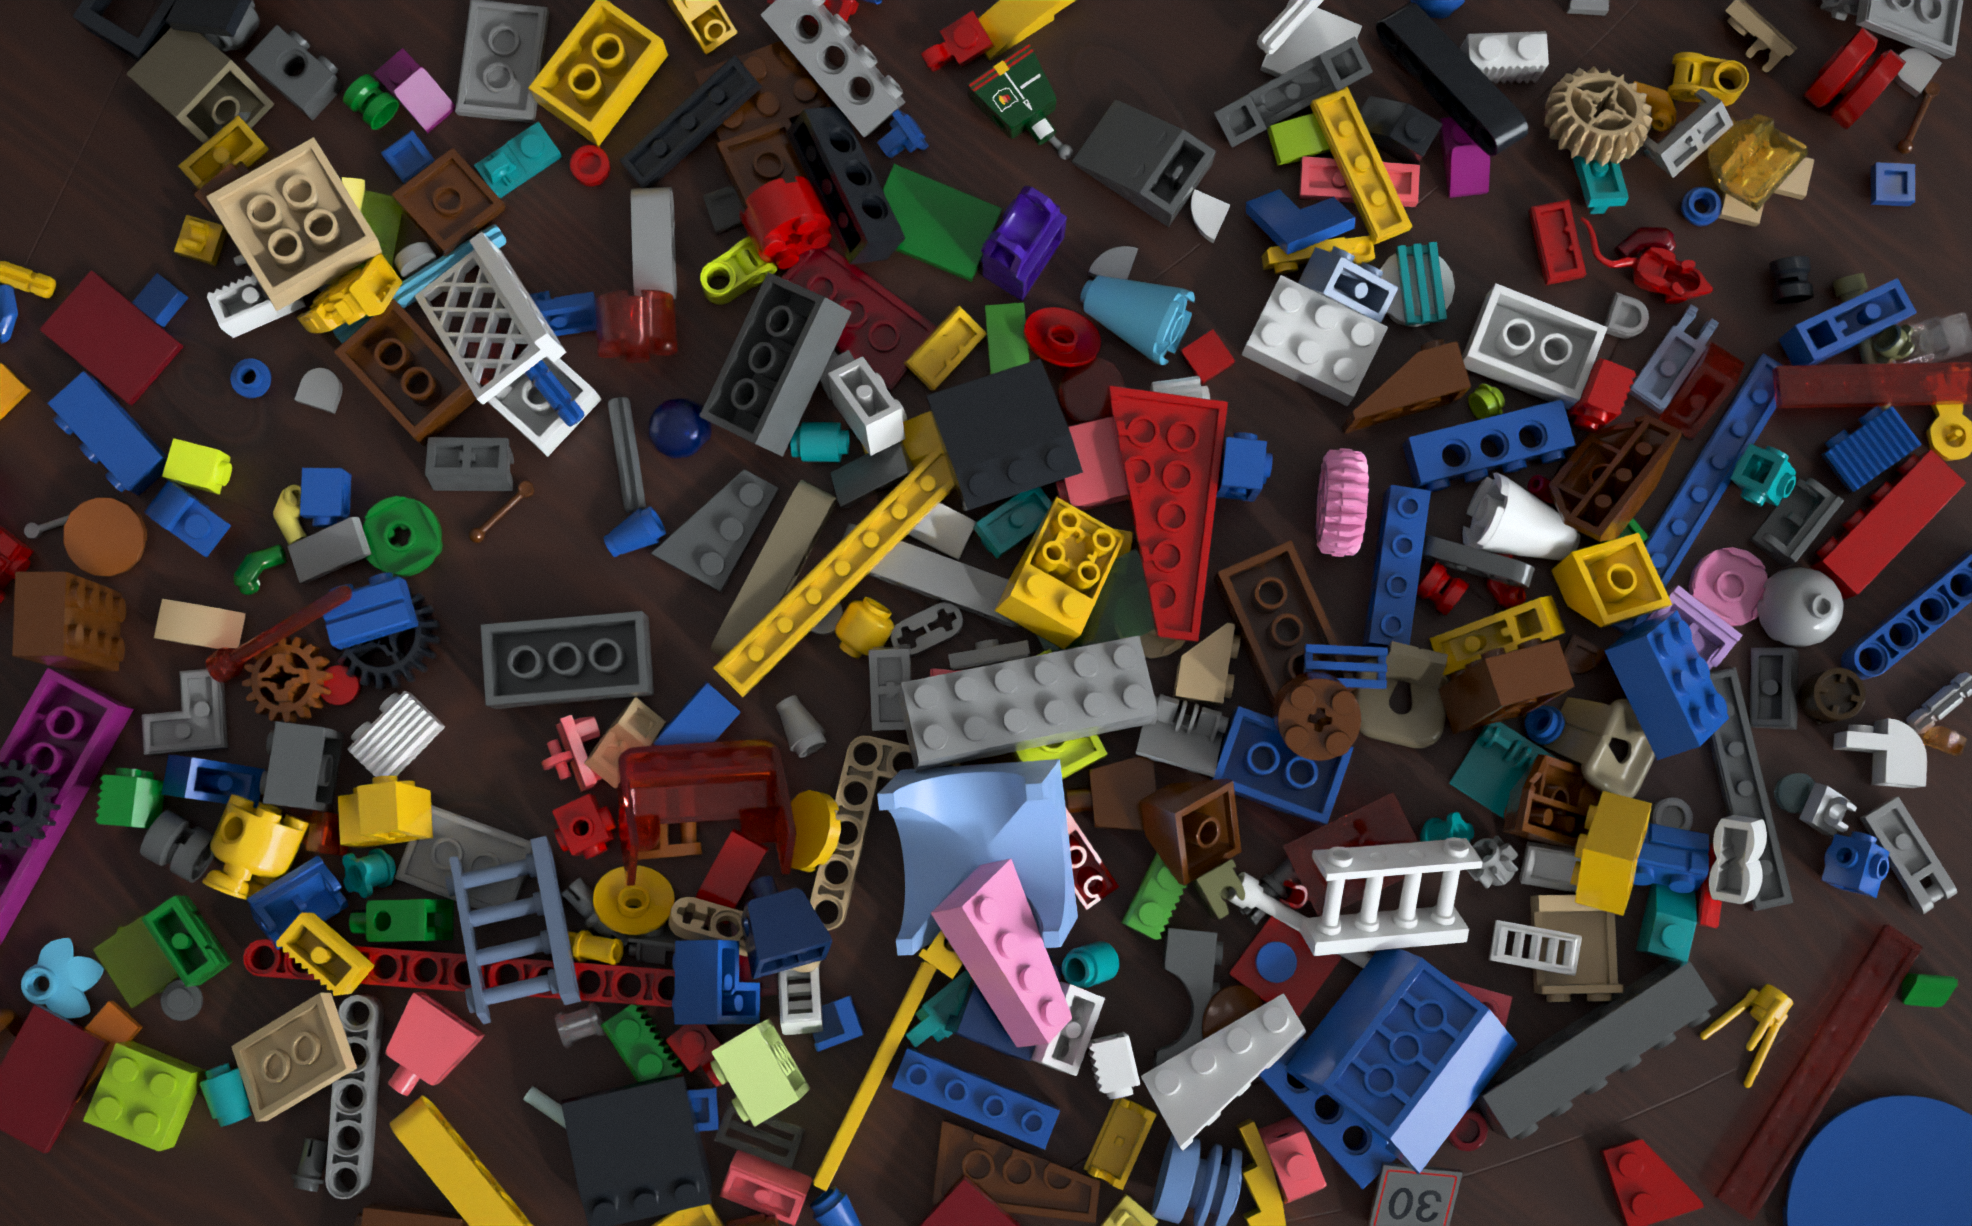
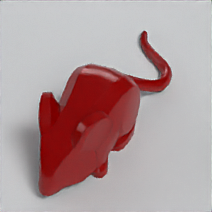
(1659, 272)

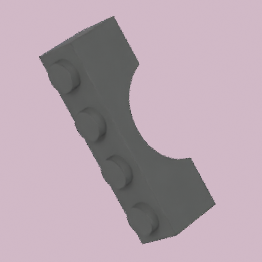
(1190, 958)

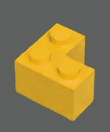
(385, 813)
(1610, 852)

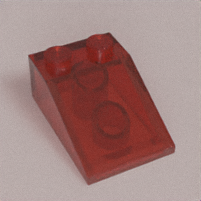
(1371, 825)

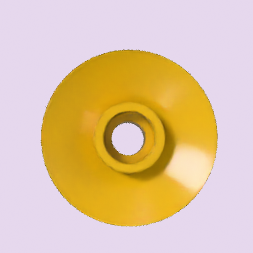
(650, 894)

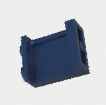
(980, 1024)

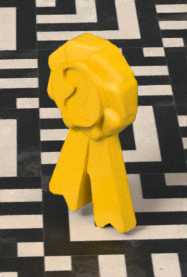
(1950, 432)

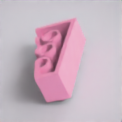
(1004, 952)

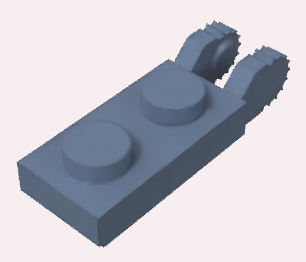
(1671, 362)

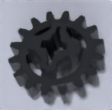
(28, 795)

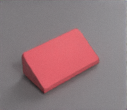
(766, 1187)

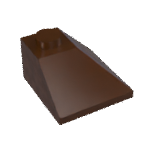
(1192, 826)

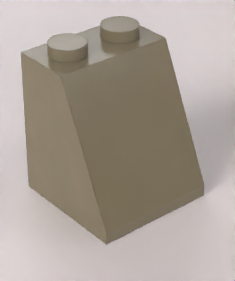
(197, 83)

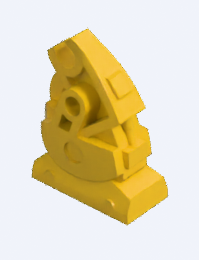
(353, 296)

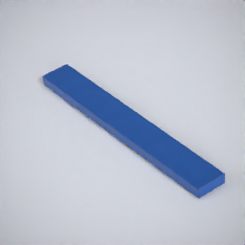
(1710, 474)

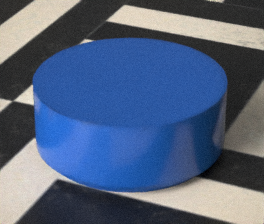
(1275, 962)

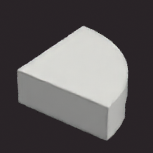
(1208, 214)

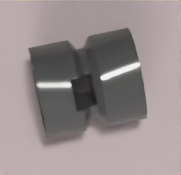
(175, 843)

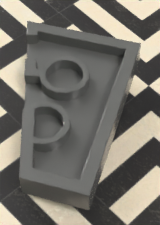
(720, 532)

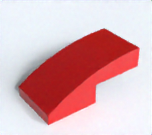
(732, 871)

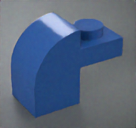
(187, 518)

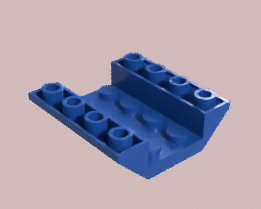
(1404, 1053)

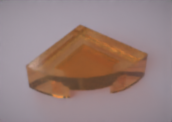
(1945, 740)

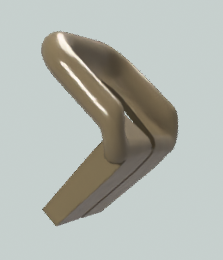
(1427, 717)
(1586, 741)

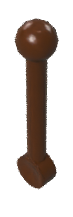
(1930, 92)
(525, 489)

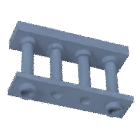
(551, 941)

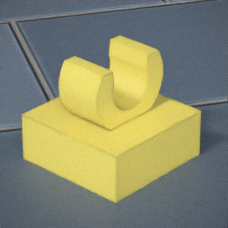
(1129, 1213)

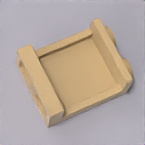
(1597, 955)

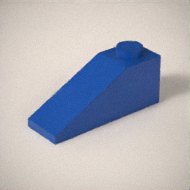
(1847, 324)

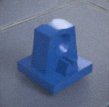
(903, 135)

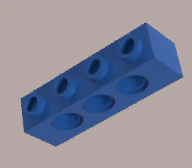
(1545, 421)
(1396, 566)
(976, 1097)
(1360, 1162)

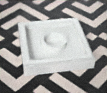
(1311, 38)

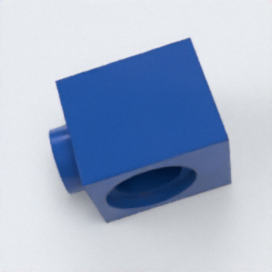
(325, 496)

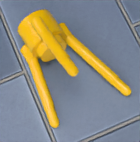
(1770, 1010)

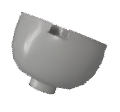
(1800, 607)

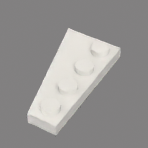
(1210, 1074)

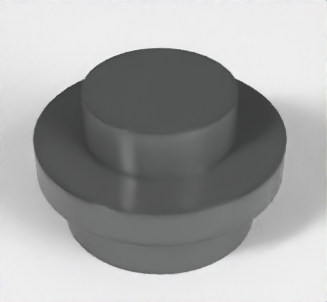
(181, 1001)

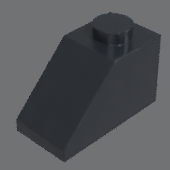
(1399, 128)

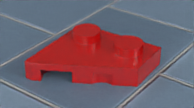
(1645, 1184)

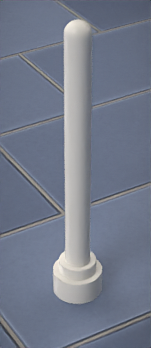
(1257, 898)

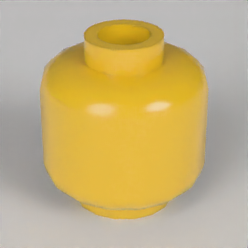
(863, 627)

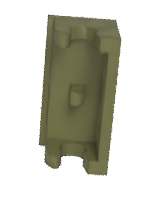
(1216, 885)

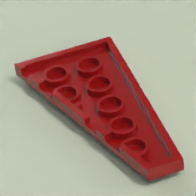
(1171, 476)

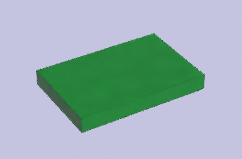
(940, 222)

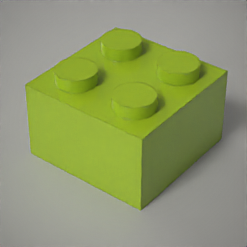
(144, 1095)

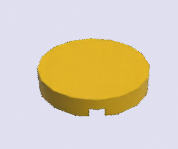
(815, 828)

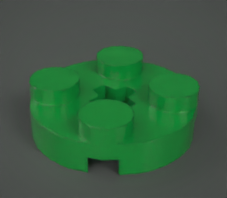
(422, 545)

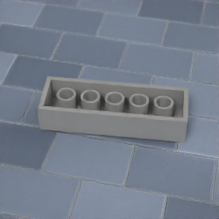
(1027, 703)

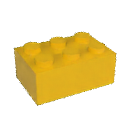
(598, 70)

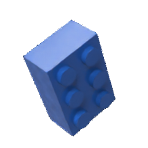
(1667, 684)
(1275, 775)

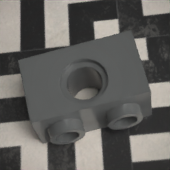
(274, 61)

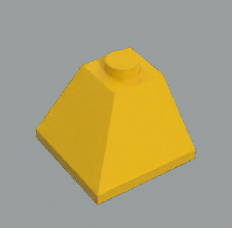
(1611, 581)

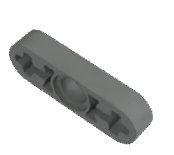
(1477, 562)

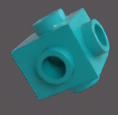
(1762, 465)

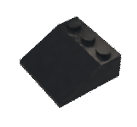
(1003, 434)
(637, 1151)

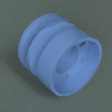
(1198, 1184)

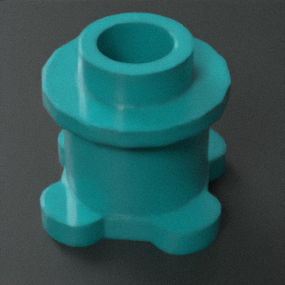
(1436, 829)
(368, 872)

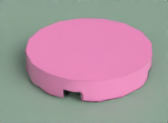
(1729, 584)

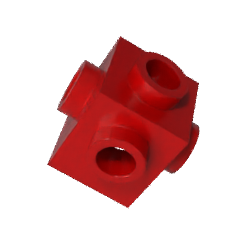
(570, 822)

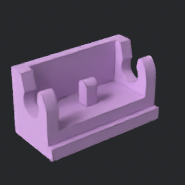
(1710, 633)

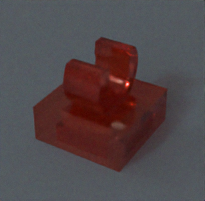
(324, 834)

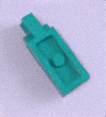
(937, 1010)

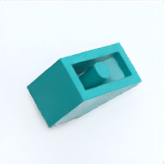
(1668, 923)

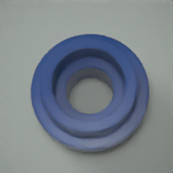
(1708, 198)
(258, 386)
(1539, 718)

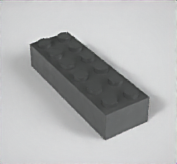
(1593, 1048)

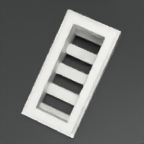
(1570, 954)
(803, 1022)

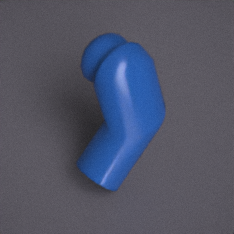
(8, 312)

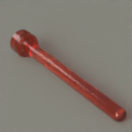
(228, 662)

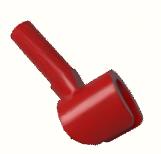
(1298, 896)

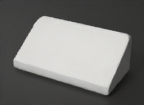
(945, 531)

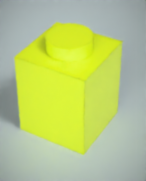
(197, 466)

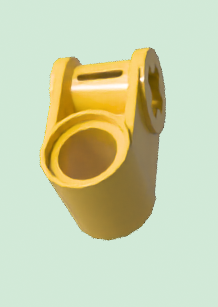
(1699, 71)

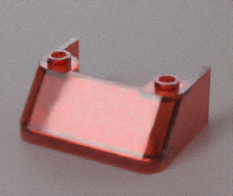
(699, 785)

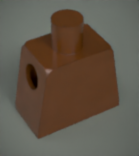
(1115, 794)

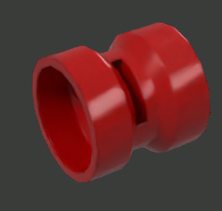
(1434, 581)

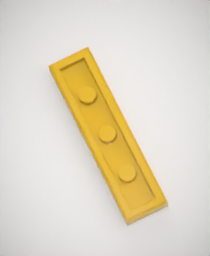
(1360, 165)

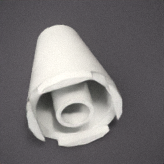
(1516, 523)

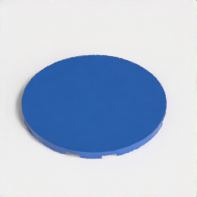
(1885, 1166)

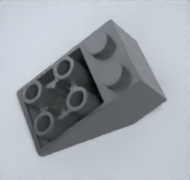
(1145, 160)

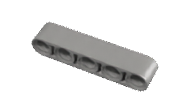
(942, 579)
(362, 1116)

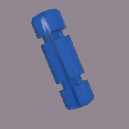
(555, 393)

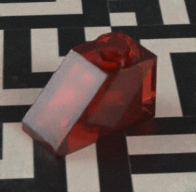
(1703, 390)

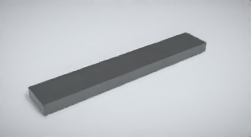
(1744, 786)

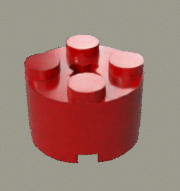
(785, 221)

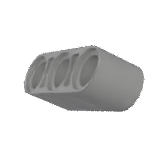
(653, 240)

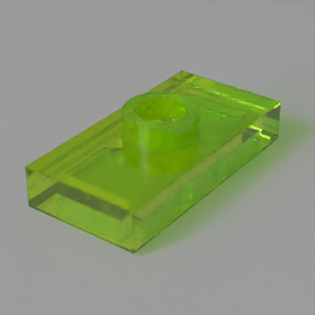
(384, 219)

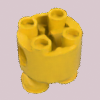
(254, 847)

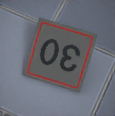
(1414, 1199)

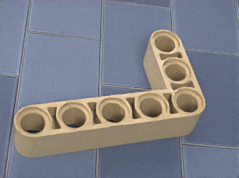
(859, 815)

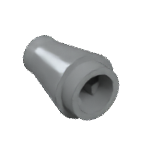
(801, 728)

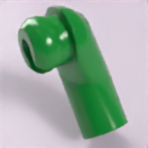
(252, 566)

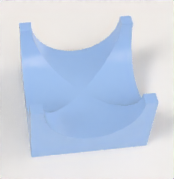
(978, 816)

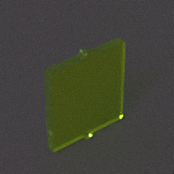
(136, 963)

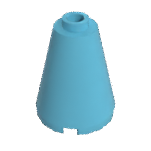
(1140, 313)

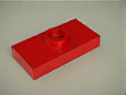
(1557, 242)

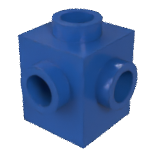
(1856, 864)

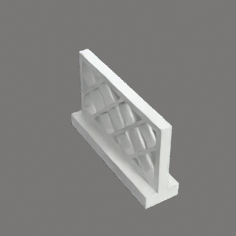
(517, 304)

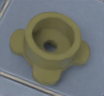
(1894, 343)

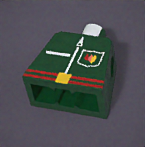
(1016, 96)

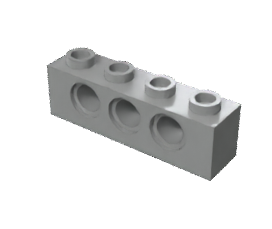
(838, 82)

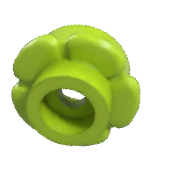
(1486, 401)

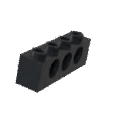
(845, 185)

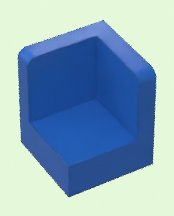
(839, 1024)

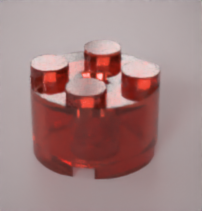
(636, 325)

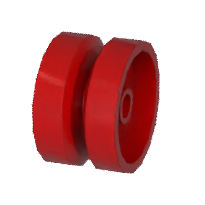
(1853, 78)

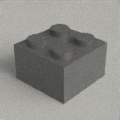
(302, 766)

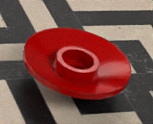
(1062, 336)

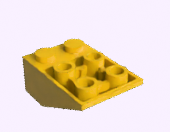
(1060, 574)

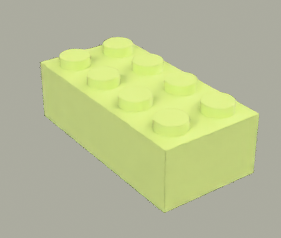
(759, 1073)

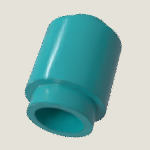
(820, 442)
(1090, 964)
(225, 1095)

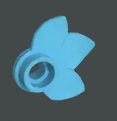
(67, 979)

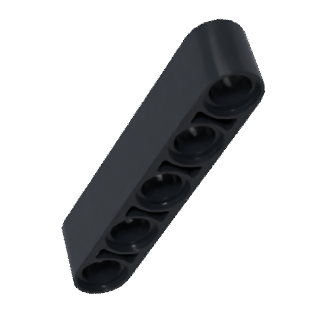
(1452, 79)

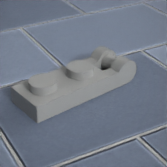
(1909, 854)

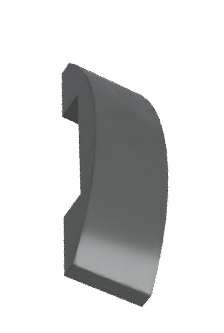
(1293, 91)

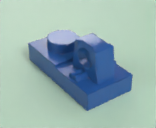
(567, 313)

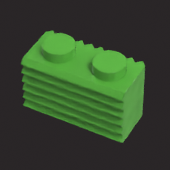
(1154, 901)

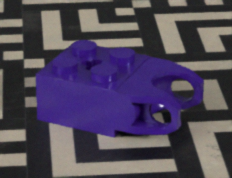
(1023, 242)

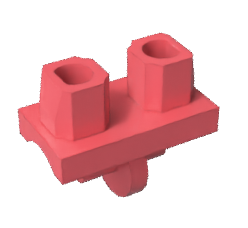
(573, 736)

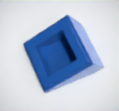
(160, 300)

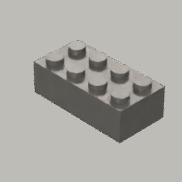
(775, 363)
(567, 660)

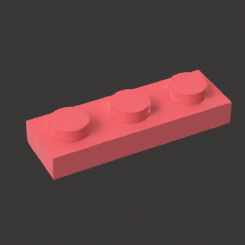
(1323, 180)

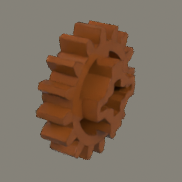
(278, 664)

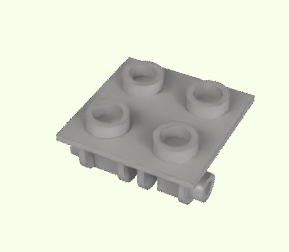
(1183, 738)

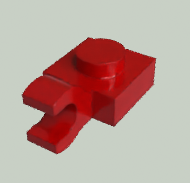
(963, 40)
(694, 1047)

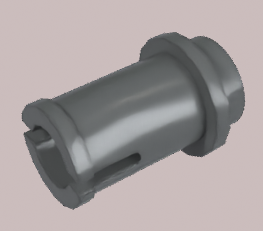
(311, 1165)

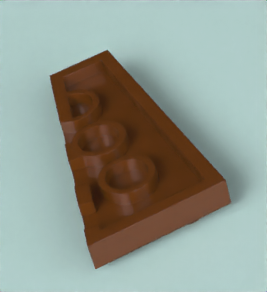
(1013, 1177)

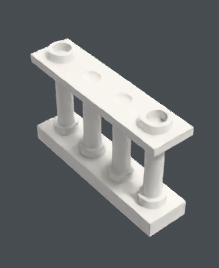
(1396, 928)

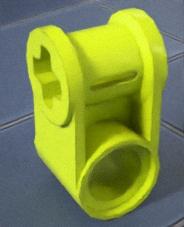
(738, 269)

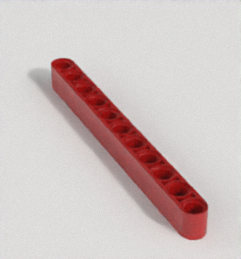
(450, 979)

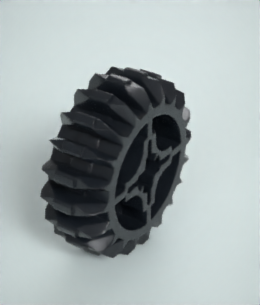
(403, 664)

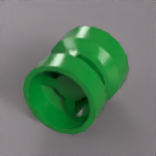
(368, 99)

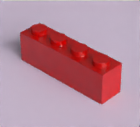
(1887, 523)

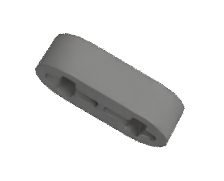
(923, 620)

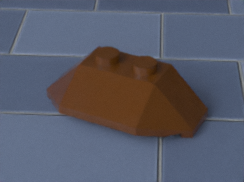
(1613, 476)
(1550, 803)

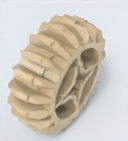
(1597, 116)

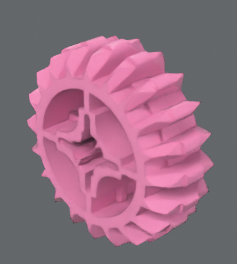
(1342, 502)

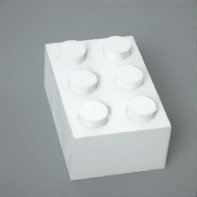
(1314, 340)
(1533, 346)

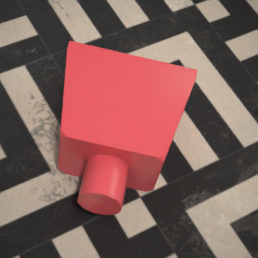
(428, 1043)
(1292, 1159)

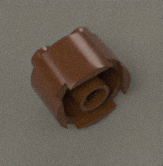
(1330, 735)

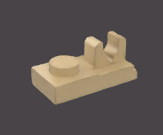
(1747, 19)

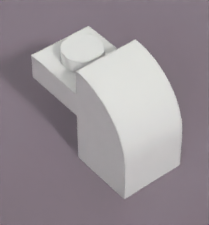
(1896, 751)

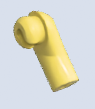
(288, 512)

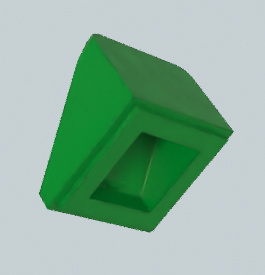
(1927, 989)

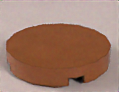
(105, 536)

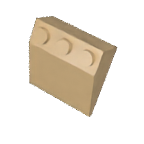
(295, 224)

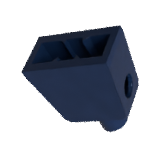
(781, 929)

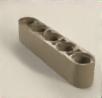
(777, 563)

